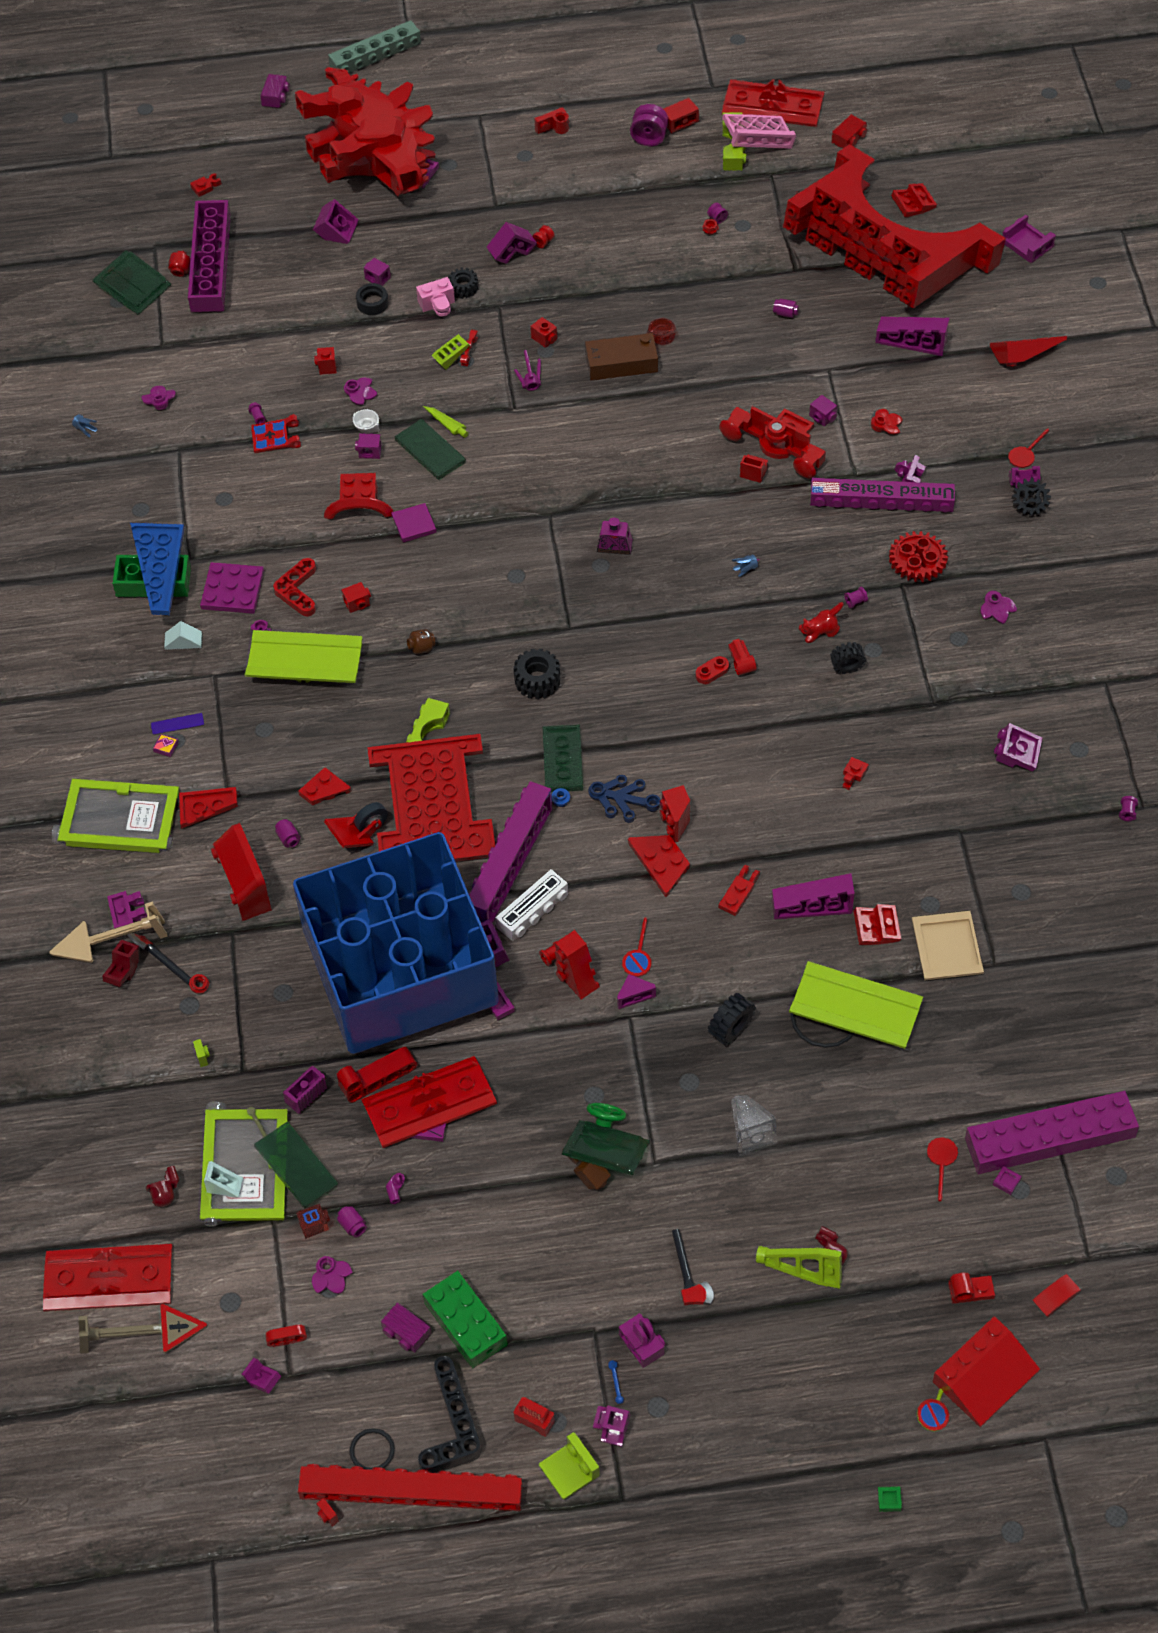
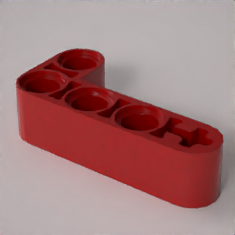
(375, 1075)

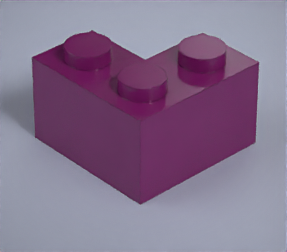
(509, 240)

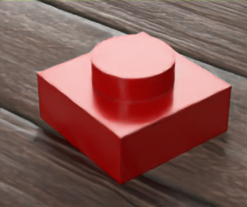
(326, 1513)

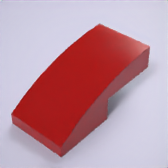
(1056, 1295)

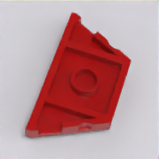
(661, 859)

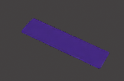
(177, 723)

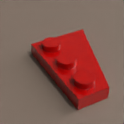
(203, 804)

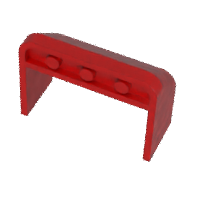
(242, 872)

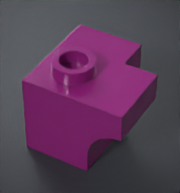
(612, 1423)

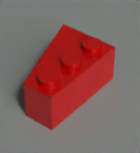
(573, 964)

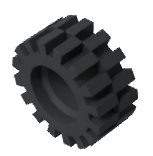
(464, 276)
(848, 657)

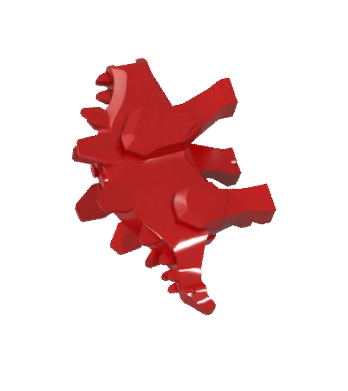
(368, 132)

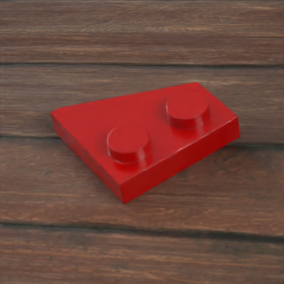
(323, 787)

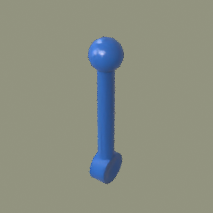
(613, 1365)

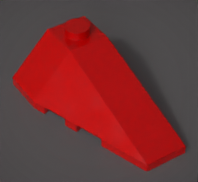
(1020, 351)

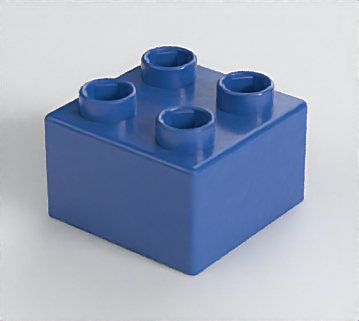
(396, 942)

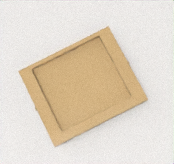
(947, 945)

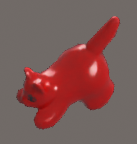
(824, 622)

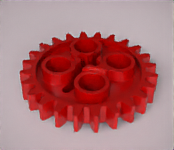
(918, 556)

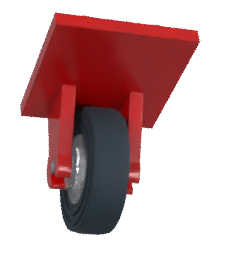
(358, 829)

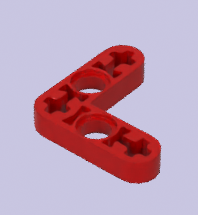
(291, 587)

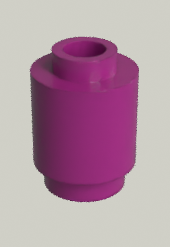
(785, 308)
(287, 833)
(351, 1221)

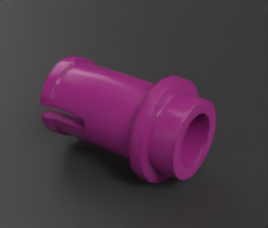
(255, 411)

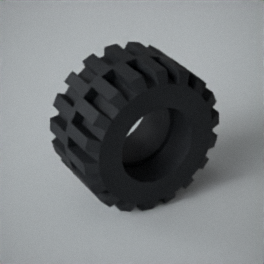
(537, 685)

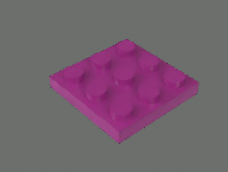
(232, 588)

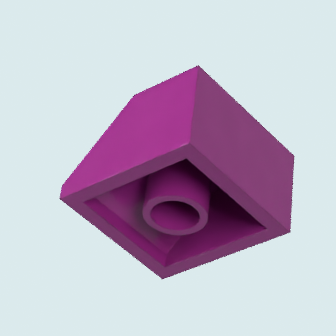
(335, 223)

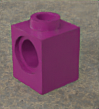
(377, 272)
(369, 446)

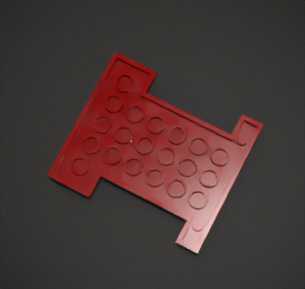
(433, 794)

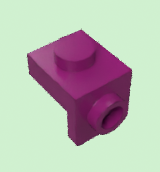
(260, 1376)

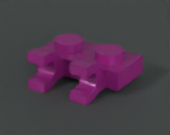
(121, 911)

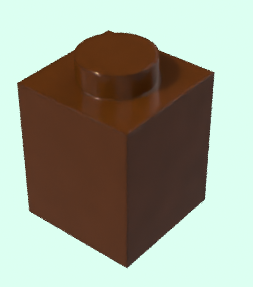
(592, 1175)

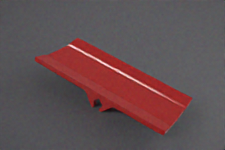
(793, 104)
(429, 1101)
(107, 1277)

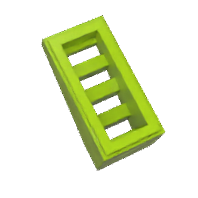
(449, 359)

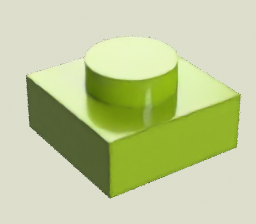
(202, 1052)

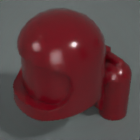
(162, 1191)
(829, 1240)

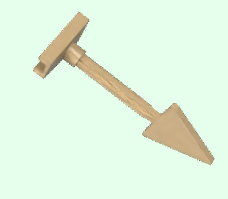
(78, 943)

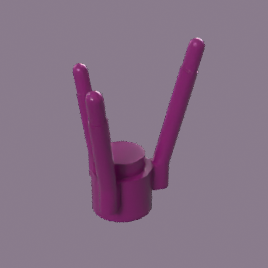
(531, 381)

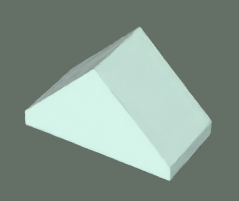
(183, 637)
(222, 1181)

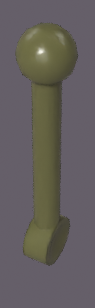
(251, 1112)

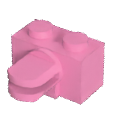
(436, 296)

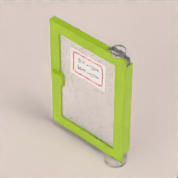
(117, 816)
(230, 1143)

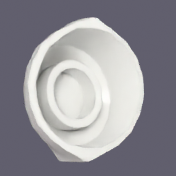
(366, 421)

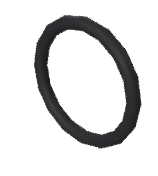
(366, 1431)

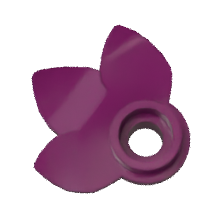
(360, 390)
(158, 397)
(998, 609)
(333, 1277)

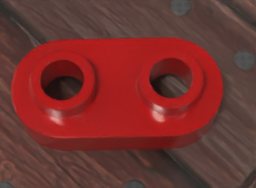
(715, 668)

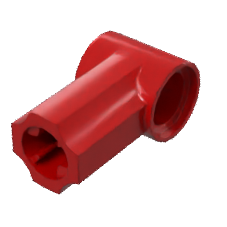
(743, 661)

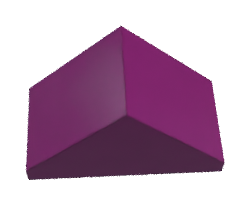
(635, 991)

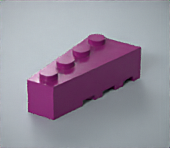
(914, 333)
(814, 898)

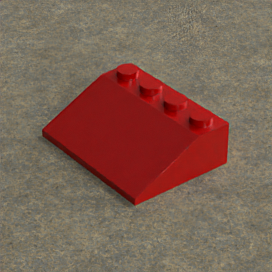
(986, 1372)

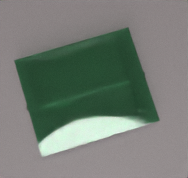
(132, 282)
(606, 1147)

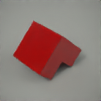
(753, 468)

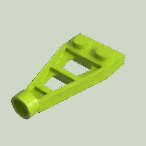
(829, 1263)

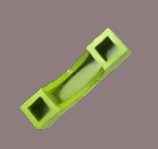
(732, 156)
(432, 717)

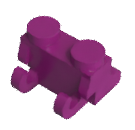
(1017, 475)

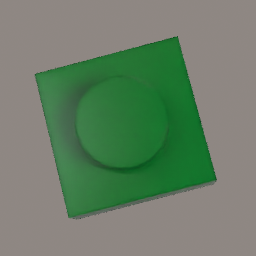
(889, 1499)

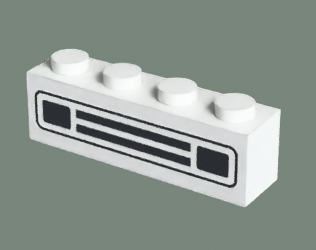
(532, 905)

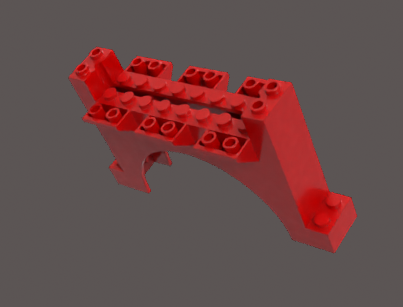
(911, 259)

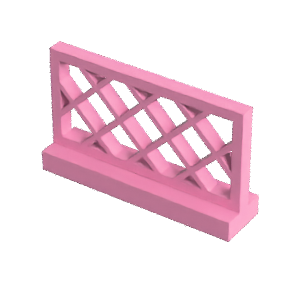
(755, 137)

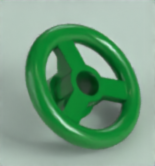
(606, 1113)

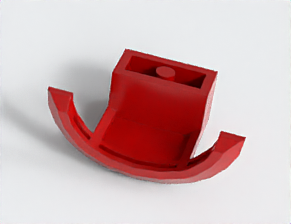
(358, 491)

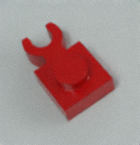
(203, 186)

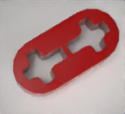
(286, 1335)

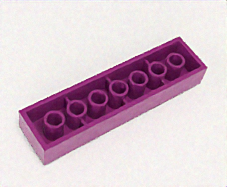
(209, 256)
(511, 851)
(1051, 1132)

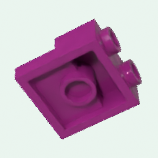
(1018, 747)

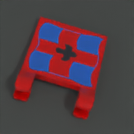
(274, 436)

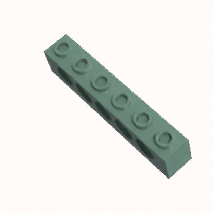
(376, 47)

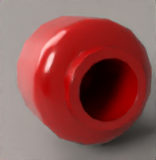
(179, 263)

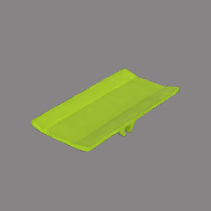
(304, 656)
(856, 1004)

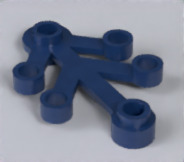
(622, 796)

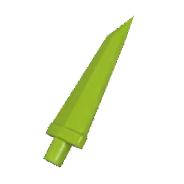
(451, 424)

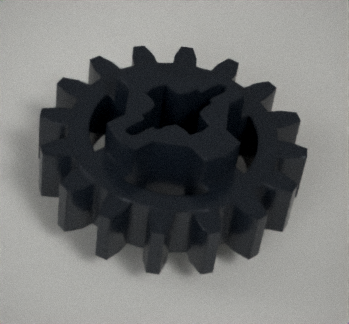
(1033, 502)

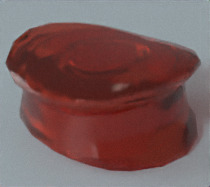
(662, 330)

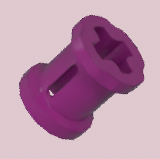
(856, 597)
(1128, 808)

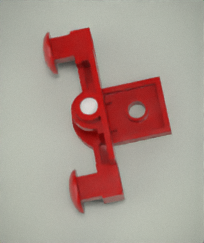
(778, 437)

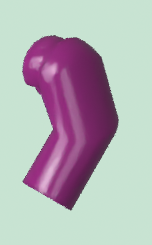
(393, 1187)

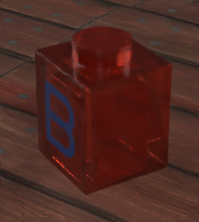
(313, 1220)

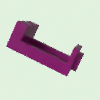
(1027, 240)

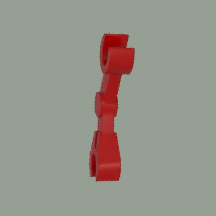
(472, 339)

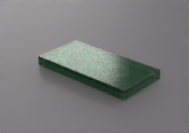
(430, 449)
(563, 757)
(296, 1165)

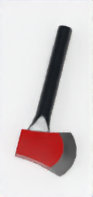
(144, 943)
(691, 1294)

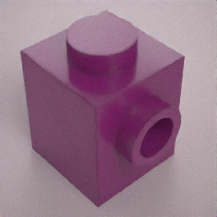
(823, 410)

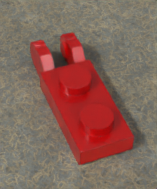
(738, 891)

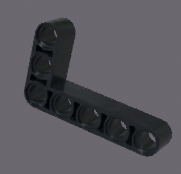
(457, 1419)

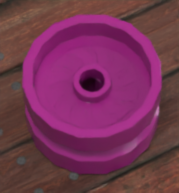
(649, 125)

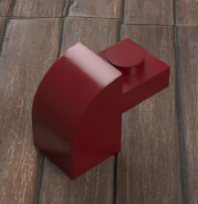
(124, 963)

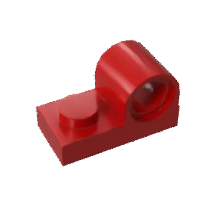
(556, 120)
(968, 1289)

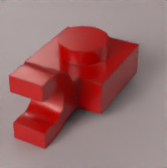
(854, 771)

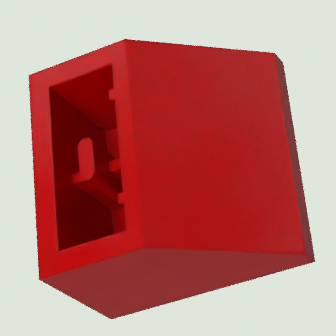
(675, 811)

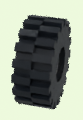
(731, 1019)

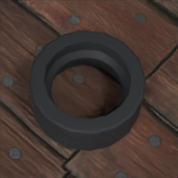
(368, 290)

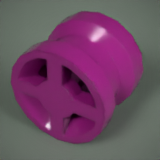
(717, 213)

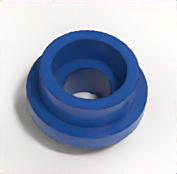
(560, 801)

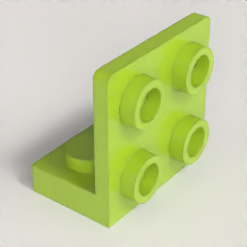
(570, 1467)

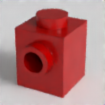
(544, 332)
(326, 360)
(356, 597)

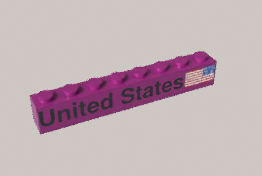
(882, 494)

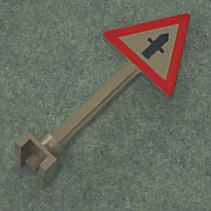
(175, 1329)

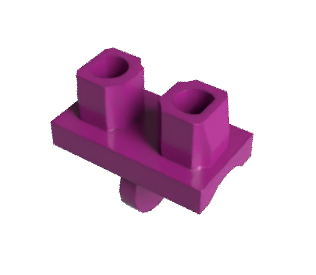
(908, 470)

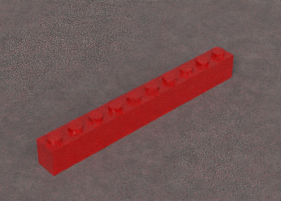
(410, 1488)

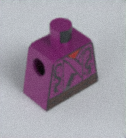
(615, 537)

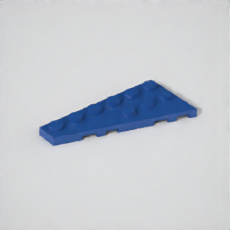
(159, 556)

